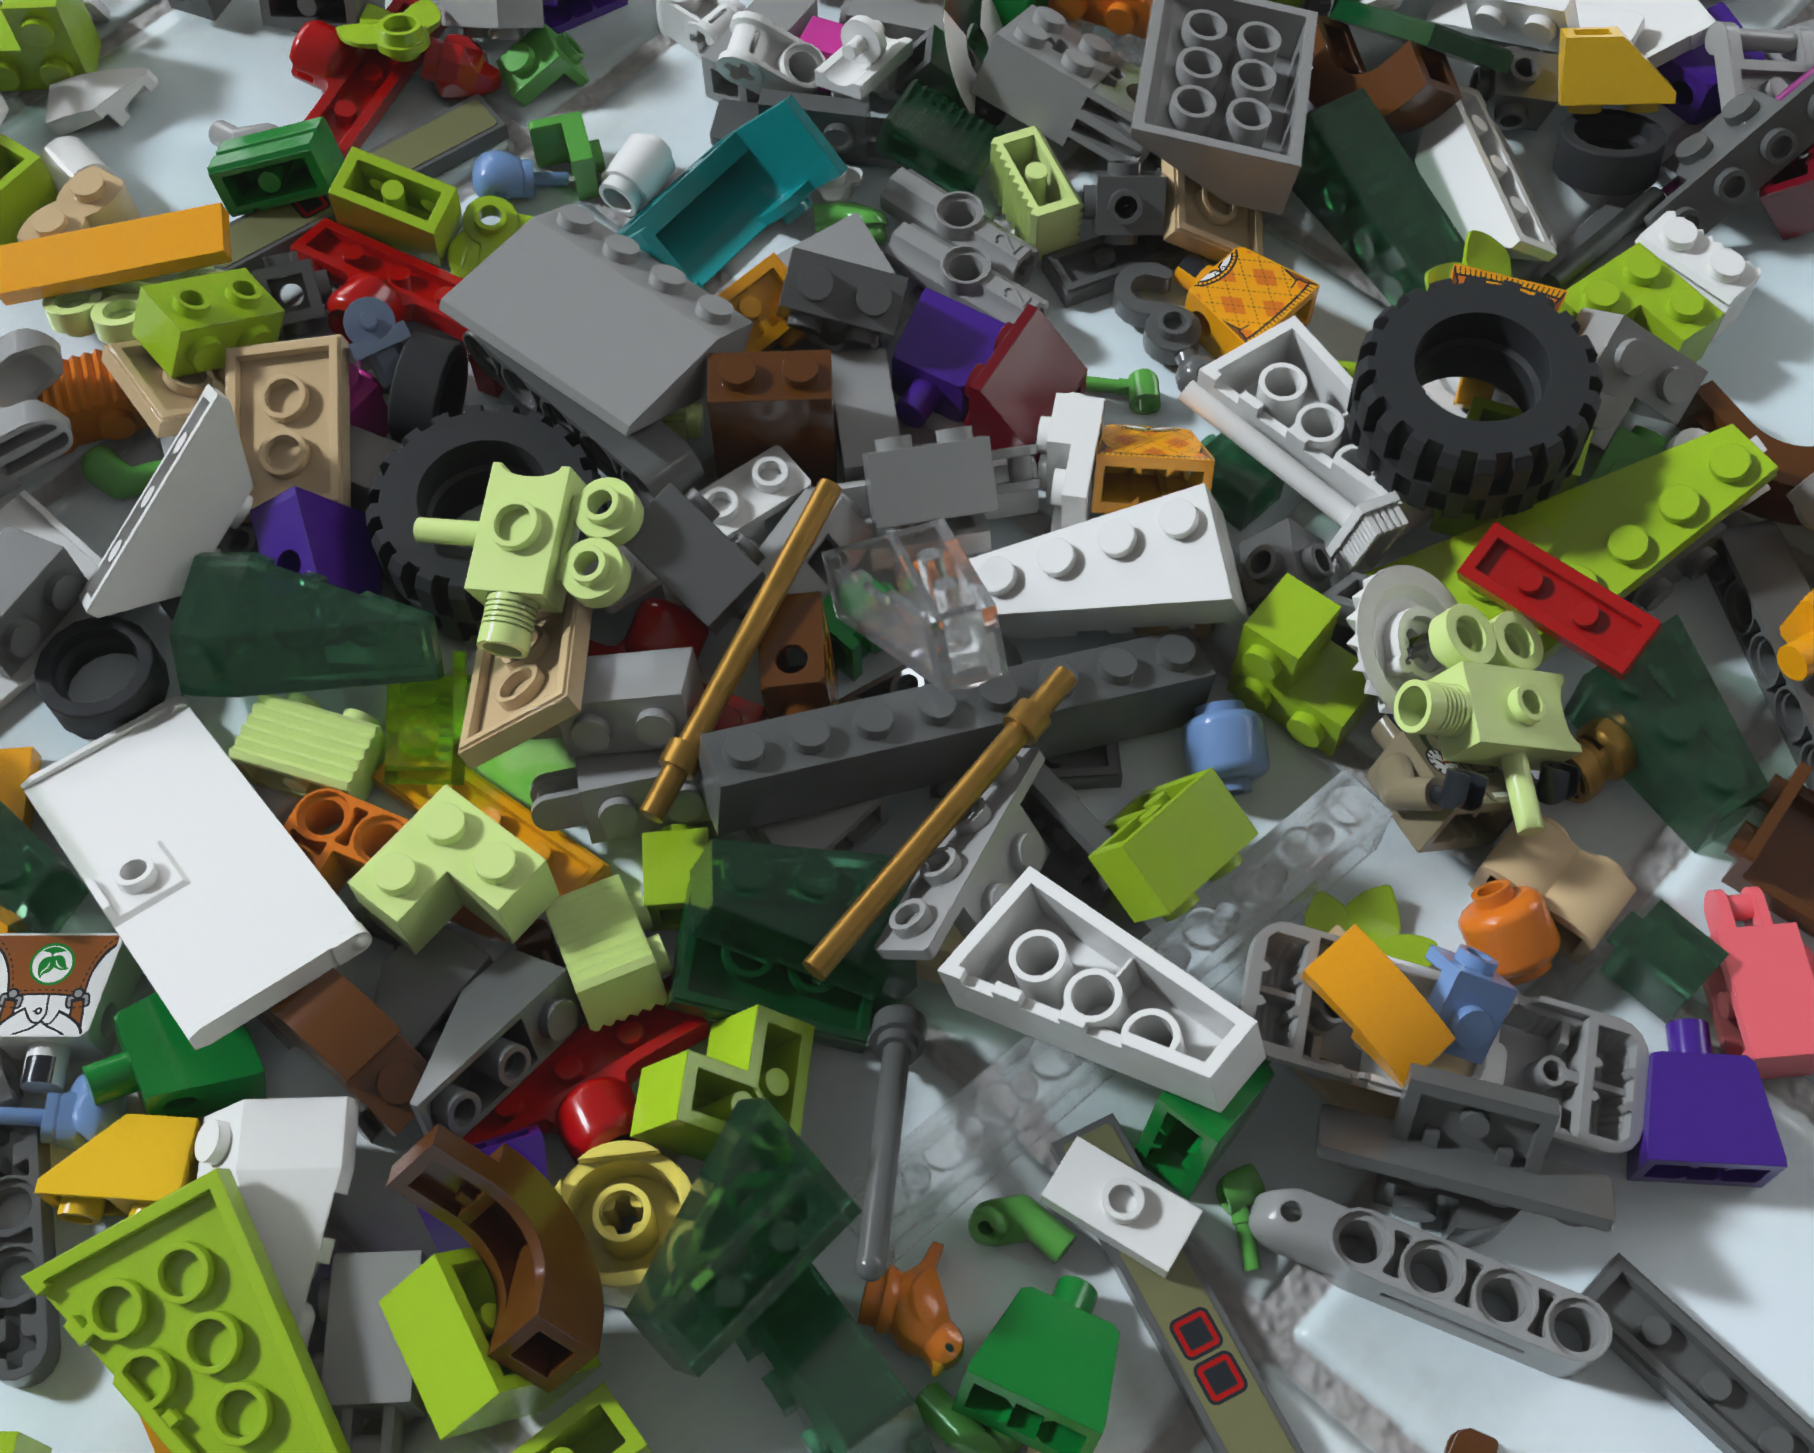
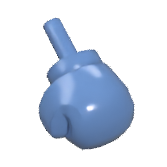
(510, 177)
(68, 1117)

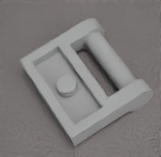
(1771, 77)

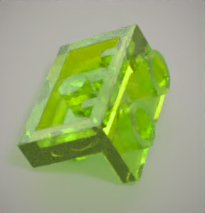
(426, 728)

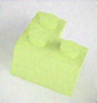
(451, 860)

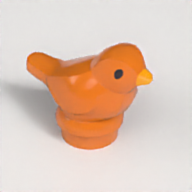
(914, 1313)

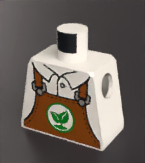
(61, 1001)

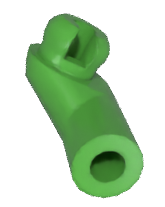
(831, 213)
(115, 475)
(1020, 1220)
(958, 1430)

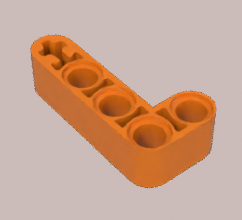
(354, 843)

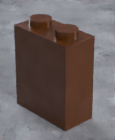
(771, 402)

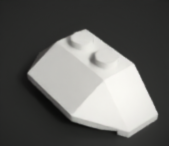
(1481, 180)
(181, 513)

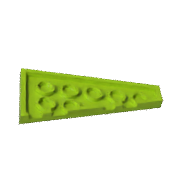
(1620, 523)
(195, 1326)

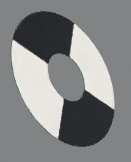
(956, 21)

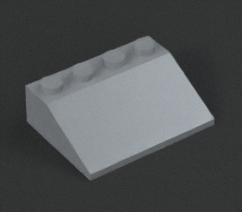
(1228, 95)
(597, 318)

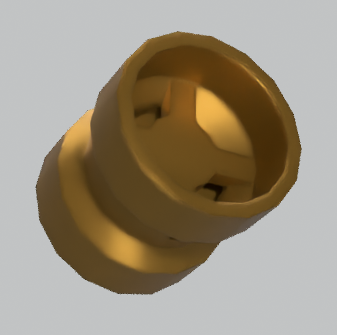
(1605, 756)

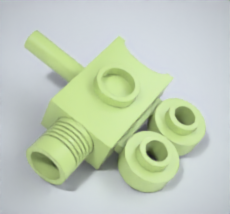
(106, 309)
(530, 551)
(1491, 703)

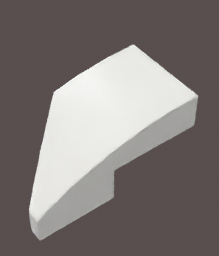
(93, 95)

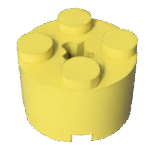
(622, 1182)

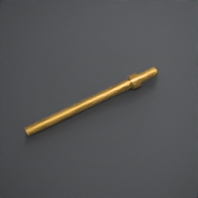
(1022, 727)
(681, 754)

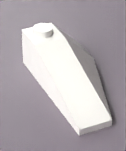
(288, 1167)

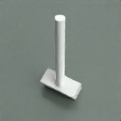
(1365, 529)

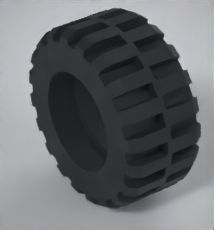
(1485, 336)
(446, 475)

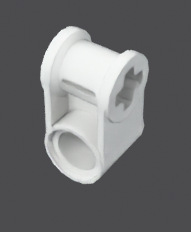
(695, 22)
(768, 56)

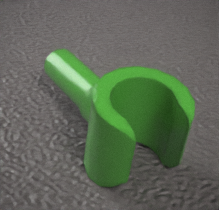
(1140, 386)
(1235, 1194)

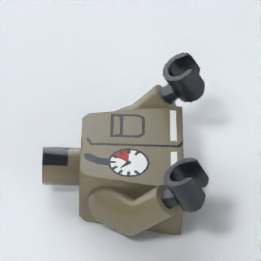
(1451, 802)

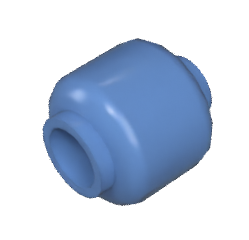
(1229, 741)

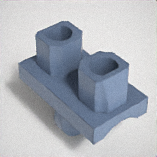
(375, 338)

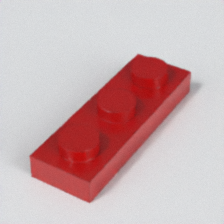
(1559, 600)

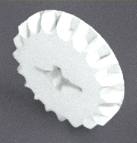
(1388, 613)

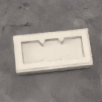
(1121, 1206)

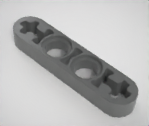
(30, 1242)

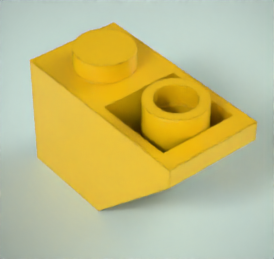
(1607, 69)
(123, 1169)

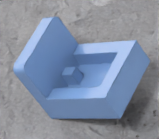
(1469, 999)

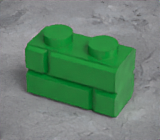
(276, 166)

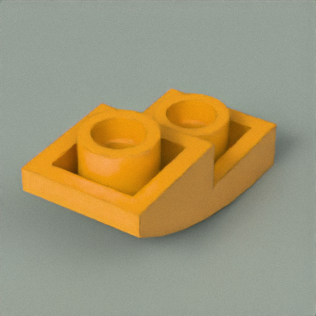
(1379, 1004)

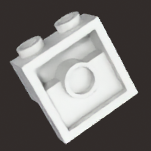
(1068, 456)

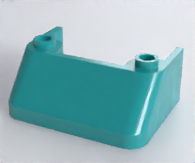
(736, 192)

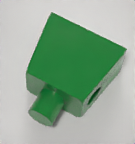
(168, 1071)
(1189, 1139)
(1045, 1370)

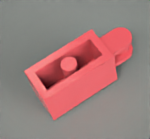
(1763, 987)

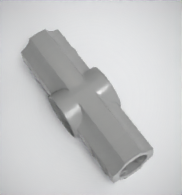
(957, 220)
(958, 273)

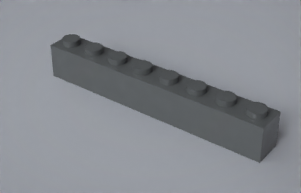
(933, 737)

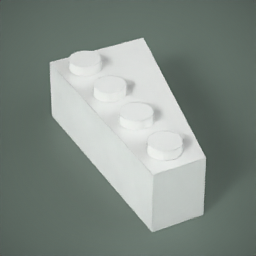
(1300, 402)
(1120, 572)
(1100, 993)

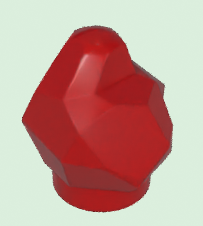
(459, 68)

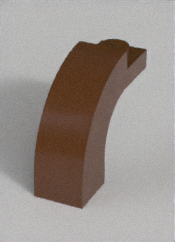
(1406, 89)
(1713, 410)
(353, 1044)
(529, 1244)

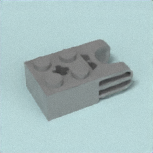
(1062, 84)
(29, 429)

